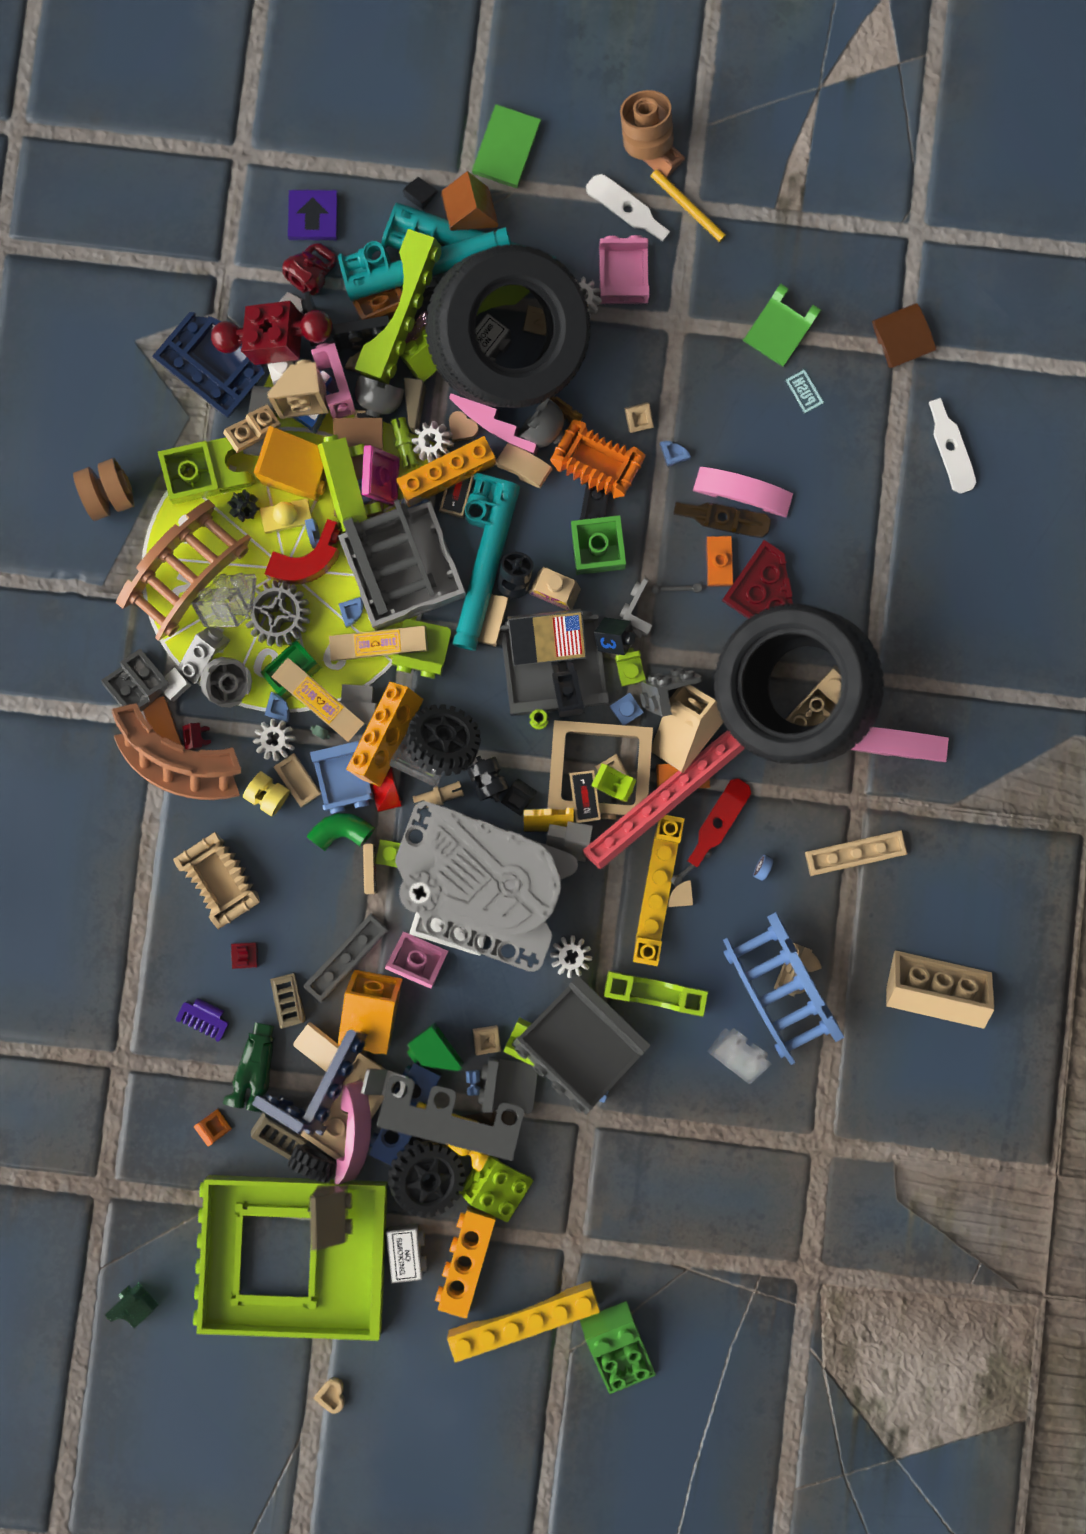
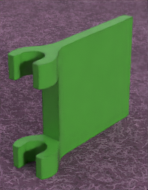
(779, 328)

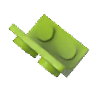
(496, 1188)

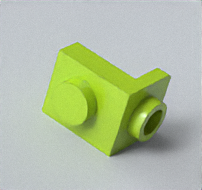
(614, 783)

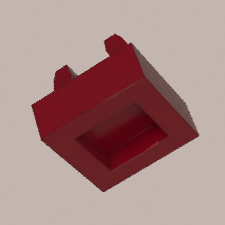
(192, 736)
(244, 955)

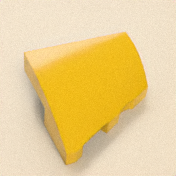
(539, 819)

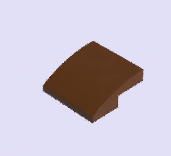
(904, 335)

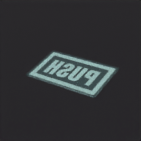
(804, 391)

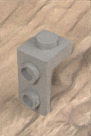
(639, 626)
(201, 651)

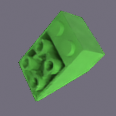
(617, 1347)

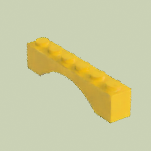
(496, 1332)

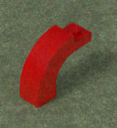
(308, 567)

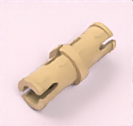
(440, 795)

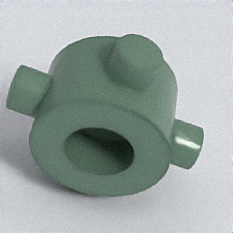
(320, 732)

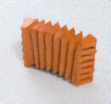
(596, 460)

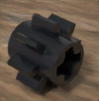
(243, 505)

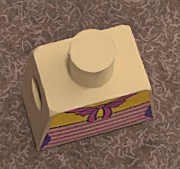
(555, 588)

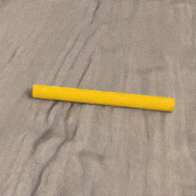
(695, 212)

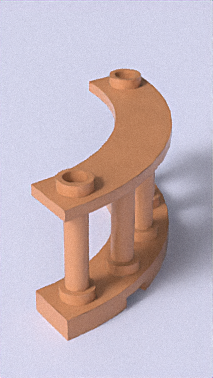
(163, 552)
(169, 765)

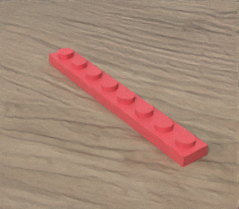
(662, 800)

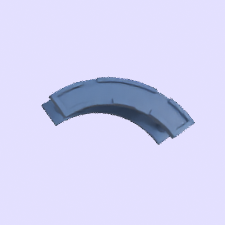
(802, 981)

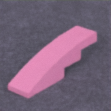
(487, 418)
(904, 744)

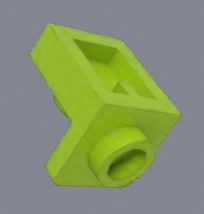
(630, 668)
(387, 853)

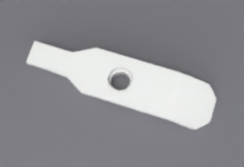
(616, 198)
(956, 460)

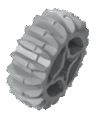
(275, 625)

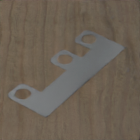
(441, 1127)

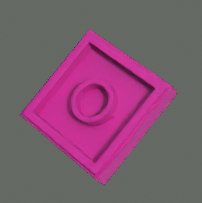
(380, 475)

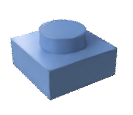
(626, 709)

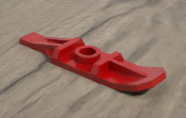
(727, 810)

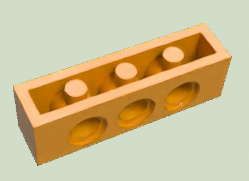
(446, 471)
(384, 733)
(459, 1302)

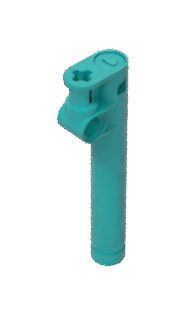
(407, 217)
(369, 277)
(498, 506)

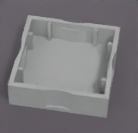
(434, 556)

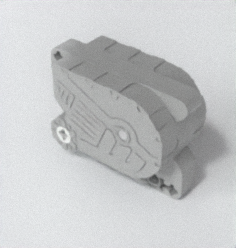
(487, 883)

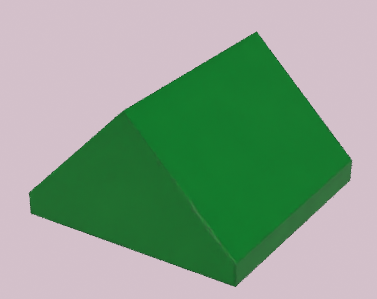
(299, 656)

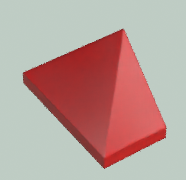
(387, 795)

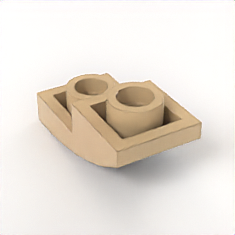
(251, 429)
(524, 464)

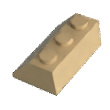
(299, 391)

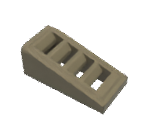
(415, 396)
(300, 1018)
(256, 1134)

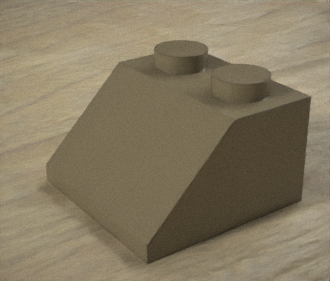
(330, 1216)

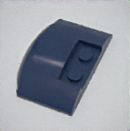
(213, 375)

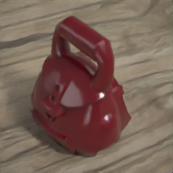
(307, 270)

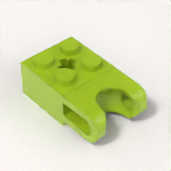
(211, 473)

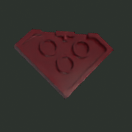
(761, 583)

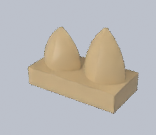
(787, 972)

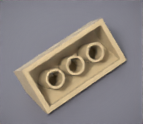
(940, 989)

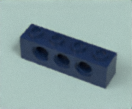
(424, 1077)

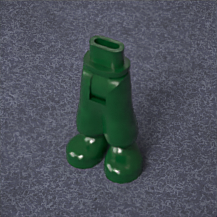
(253, 1069)

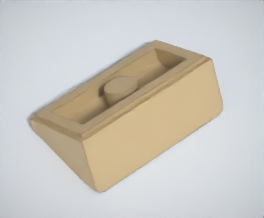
(493, 620)
(316, 1046)

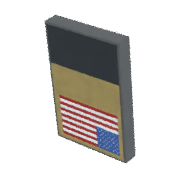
(547, 637)

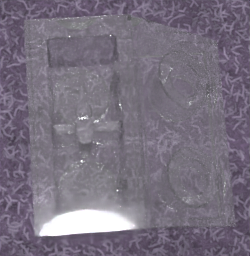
(226, 600)
(735, 1054)

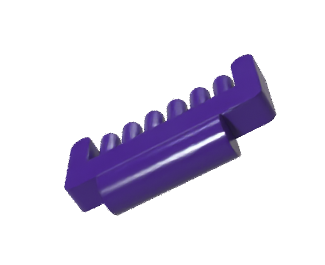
(207, 1013)

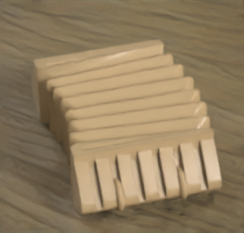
(219, 879)

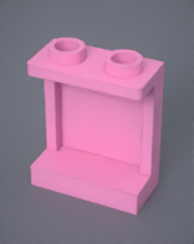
(623, 270)
(339, 403)

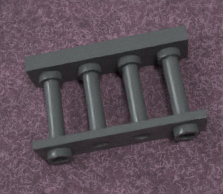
(365, 552)

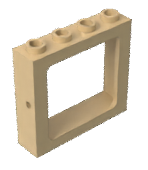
(608, 811)

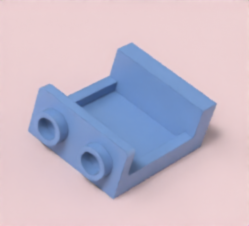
(337, 784)

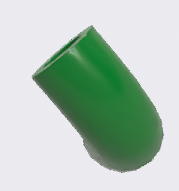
(338, 826)

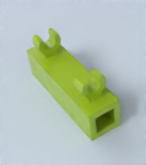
(343, 480)

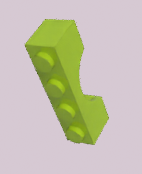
(655, 993)

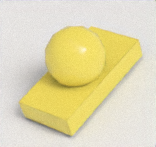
(285, 515)

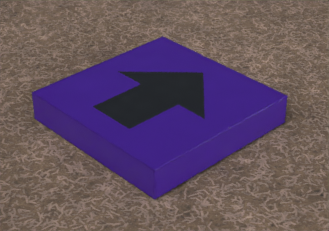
(312, 214)

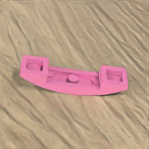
(743, 489)
(357, 1132)

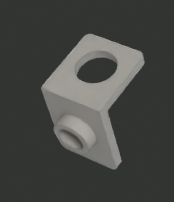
(376, 1082)

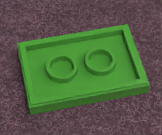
(506, 146)

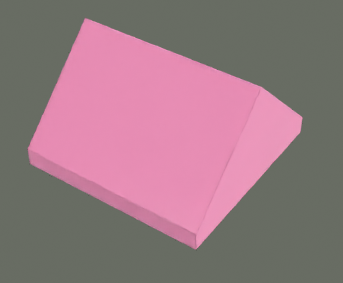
(417, 960)

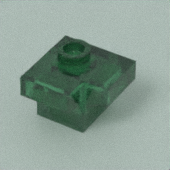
(133, 1306)

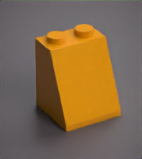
(291, 465)
(371, 1008)

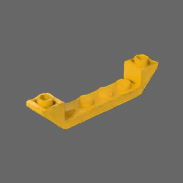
(657, 890)

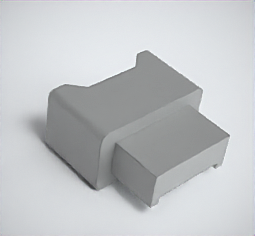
(359, 701)
(570, 838)

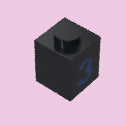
(614, 636)

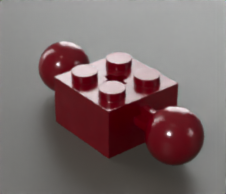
(272, 332)

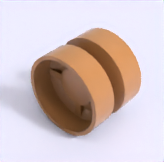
(647, 124)
(111, 487)

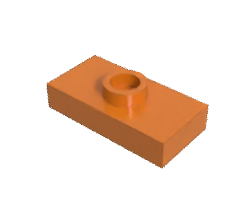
(719, 561)

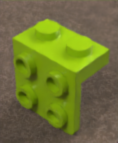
(429, 662)

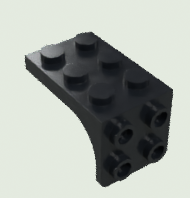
(349, 334)

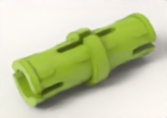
(404, 443)
(534, 715)

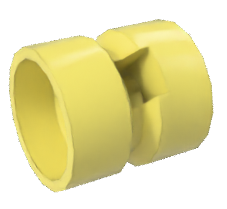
(270, 801)

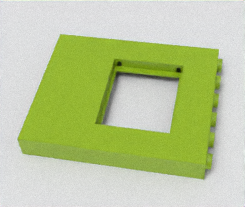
(342, 1278)

